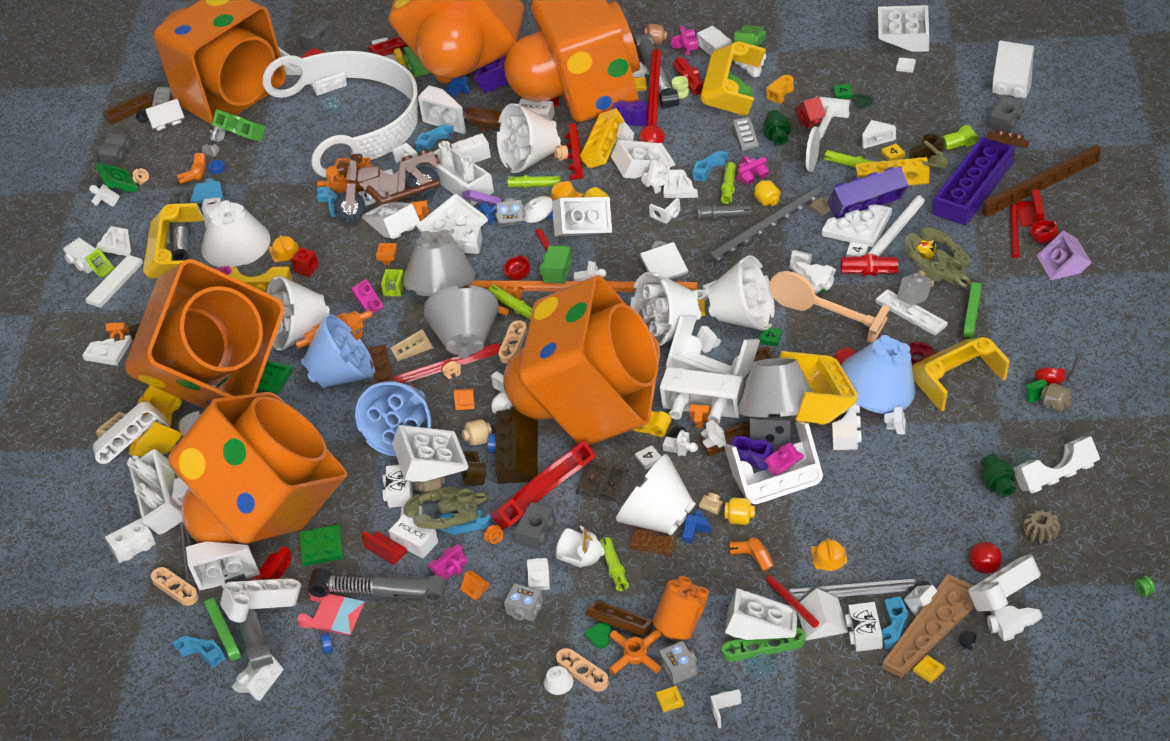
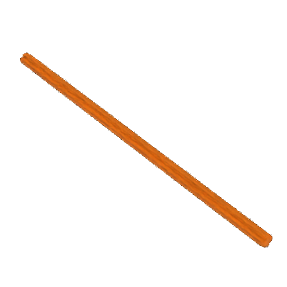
(618, 286)

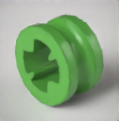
(1144, 586)

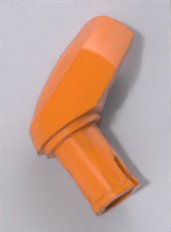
(196, 171)
(756, 550)

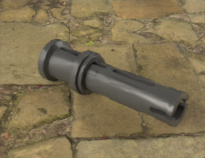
(722, 211)

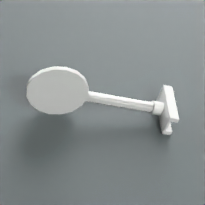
(832, 108)

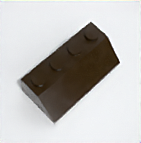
(516, 447)

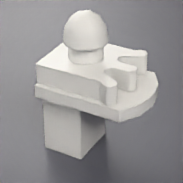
(103, 194)
(591, 271)
(679, 445)

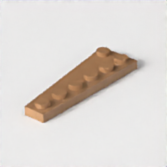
(931, 625)

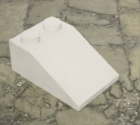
(1013, 69)
(441, 109)
(634, 157)
(581, 216)
(392, 218)
(209, 559)
(759, 618)

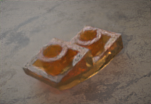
(648, 542)

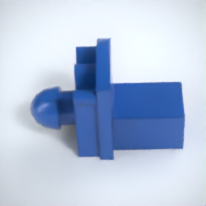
(458, 85)
(488, 211)
(693, 524)

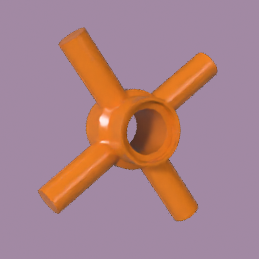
(630, 646)

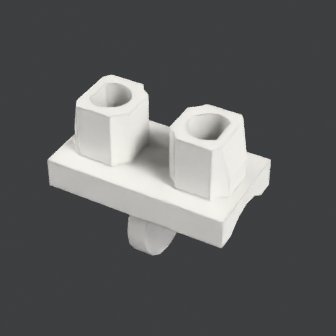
(656, 175)

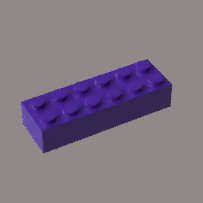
(973, 181)

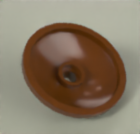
(482, 118)

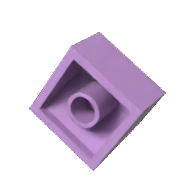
(1063, 257)

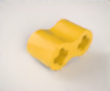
(657, 425)

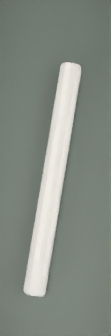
(897, 226)

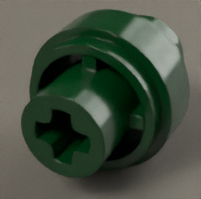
(776, 127)
(997, 475)

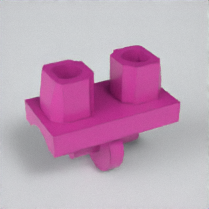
(686, 40)
(751, 166)
(367, 297)
(783, 459)
(449, 563)

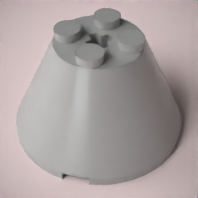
(437, 264)
(461, 318)

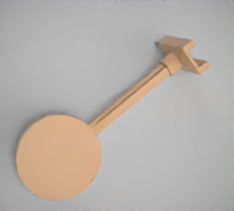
(797, 293)

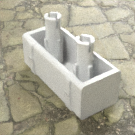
(460, 174)
(688, 387)
(154, 489)

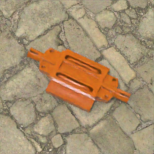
(339, 182)
(353, 320)

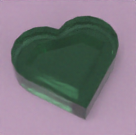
(862, 101)

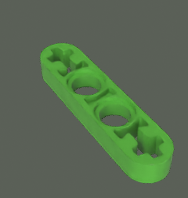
(972, 311)
(222, 629)
(763, 646)

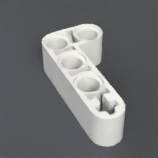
(107, 448)
(993, 590)
(257, 594)

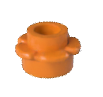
(493, 532)

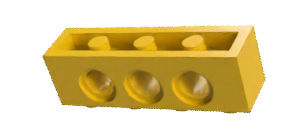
(602, 138)
(913, 169)

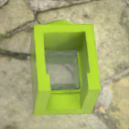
(99, 263)
(392, 282)

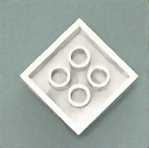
(904, 27)
(427, 453)

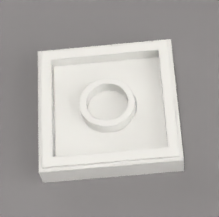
(664, 261)

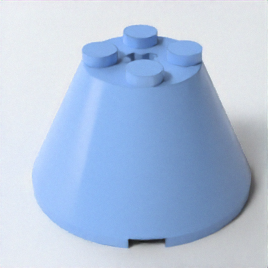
(336, 355)
(882, 375)
(385, 408)

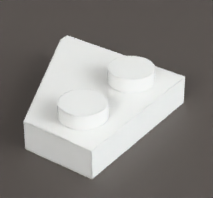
(115, 241)

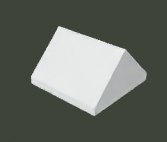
(828, 613)

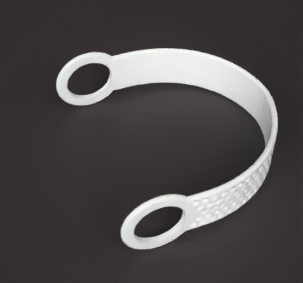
(355, 65)

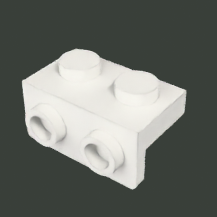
(329, 84)
(258, 680)

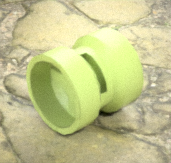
(680, 84)

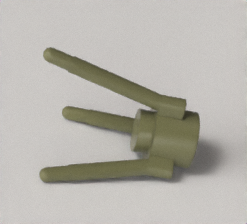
(936, 161)

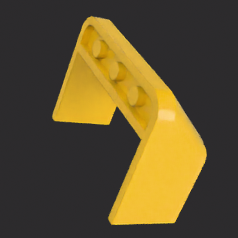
(719, 90)
(157, 258)
(934, 367)
(830, 387)
(157, 435)

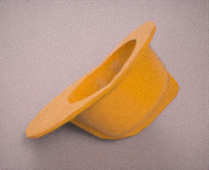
(564, 190)
(283, 248)
(828, 555)

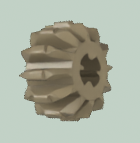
(1041, 526)

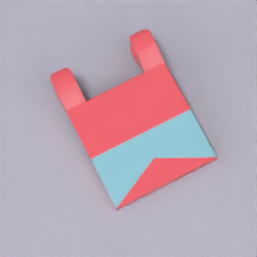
(334, 614)

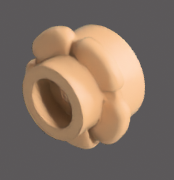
(561, 152)
(145, 176)
(451, 367)

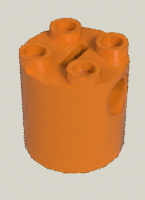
(680, 608)

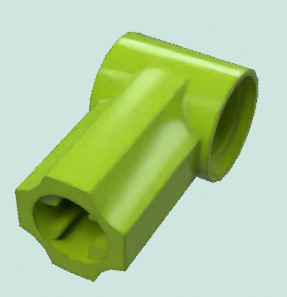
(965, 136)

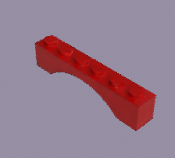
(542, 484)

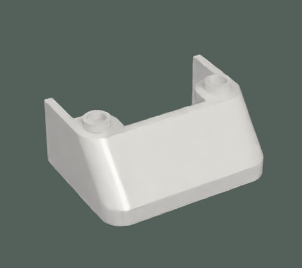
(687, 348)
(764, 486)

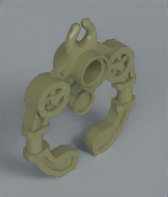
(944, 267)
(451, 499)

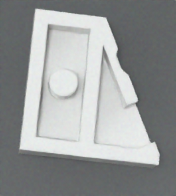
(679, 185)
(107, 351)

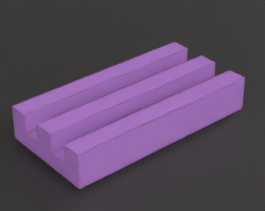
(480, 197)

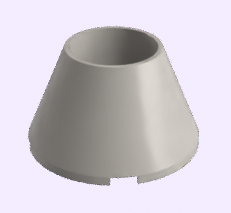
(774, 388)

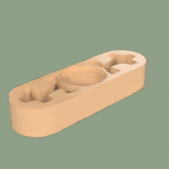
(512, 336)
(172, 579)
(586, 678)

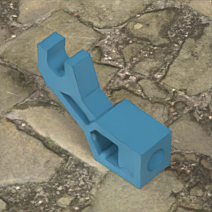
(427, 140)
(703, 168)
(325, 194)
(478, 524)
(895, 630)
(195, 645)

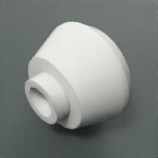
(501, 403)
(558, 680)

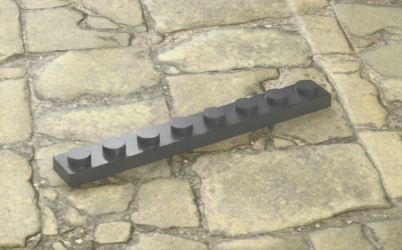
(758, 228)

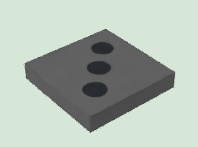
(771, 429)

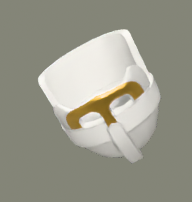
(579, 548)

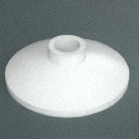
(538, 209)

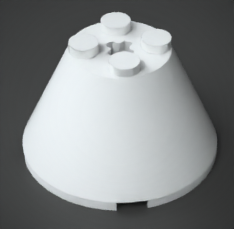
(525, 137)
(233, 236)
(742, 296)
(662, 303)
(301, 310)
(659, 501)

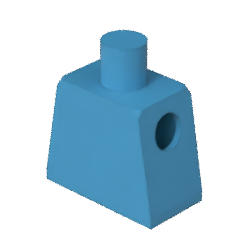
(207, 190)

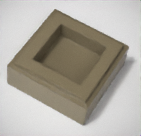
(820, 206)

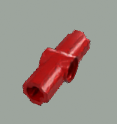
(684, 69)
(869, 265)

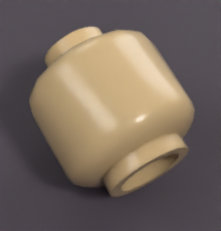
(476, 432)

